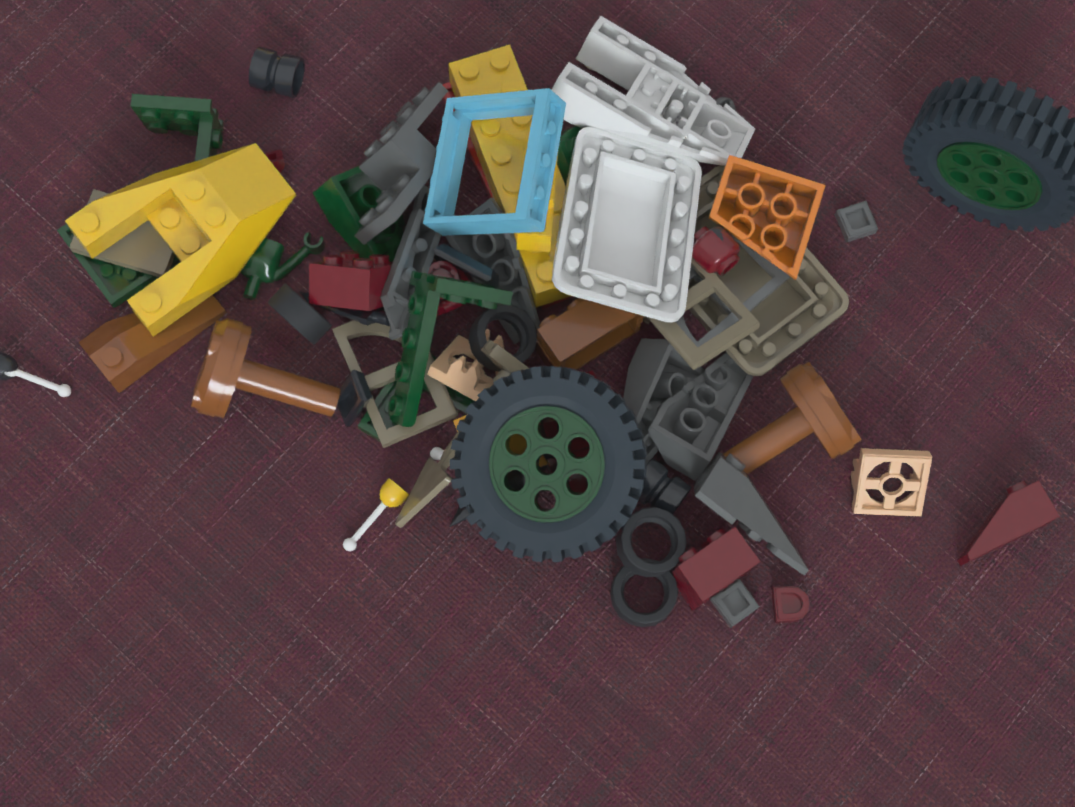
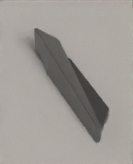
(413, 254)

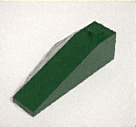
(346, 200)

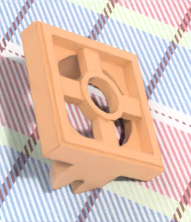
(461, 375)
(909, 506)

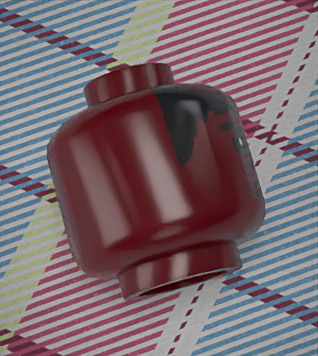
(715, 250)

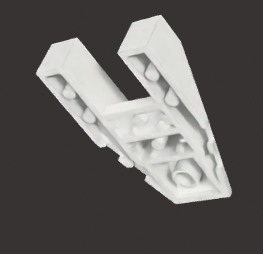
(661, 100)

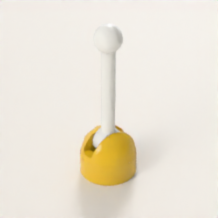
(390, 496)

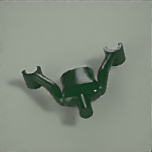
(265, 263)

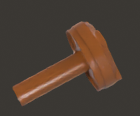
(227, 369)
(814, 412)

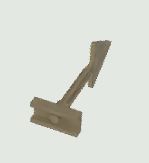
(434, 475)

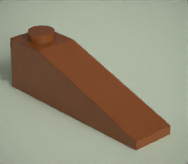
(127, 350)

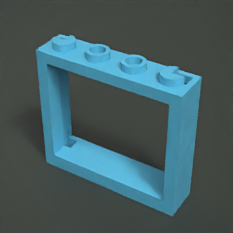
(537, 172)

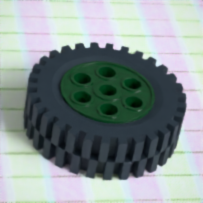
(995, 153)
(582, 409)

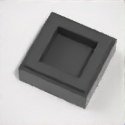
(856, 221)
(734, 603)

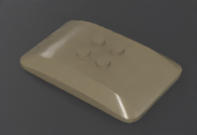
(785, 317)

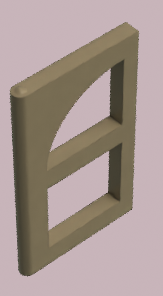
(698, 356)
(444, 405)

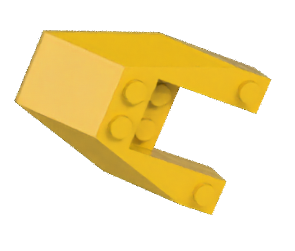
(205, 212)

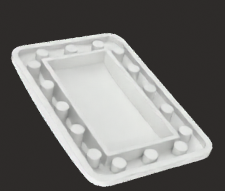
(627, 225)

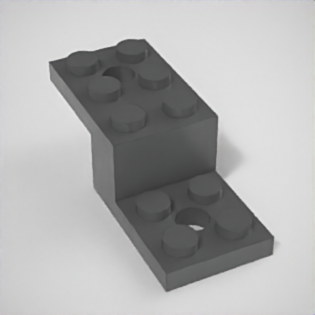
(399, 162)

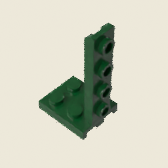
(182, 114)
(418, 335)

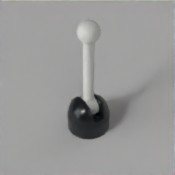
(9, 370)

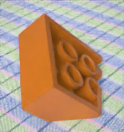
(767, 211)

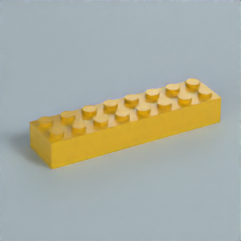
(501, 154)

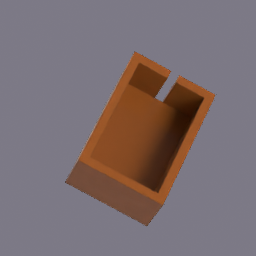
(583, 333)

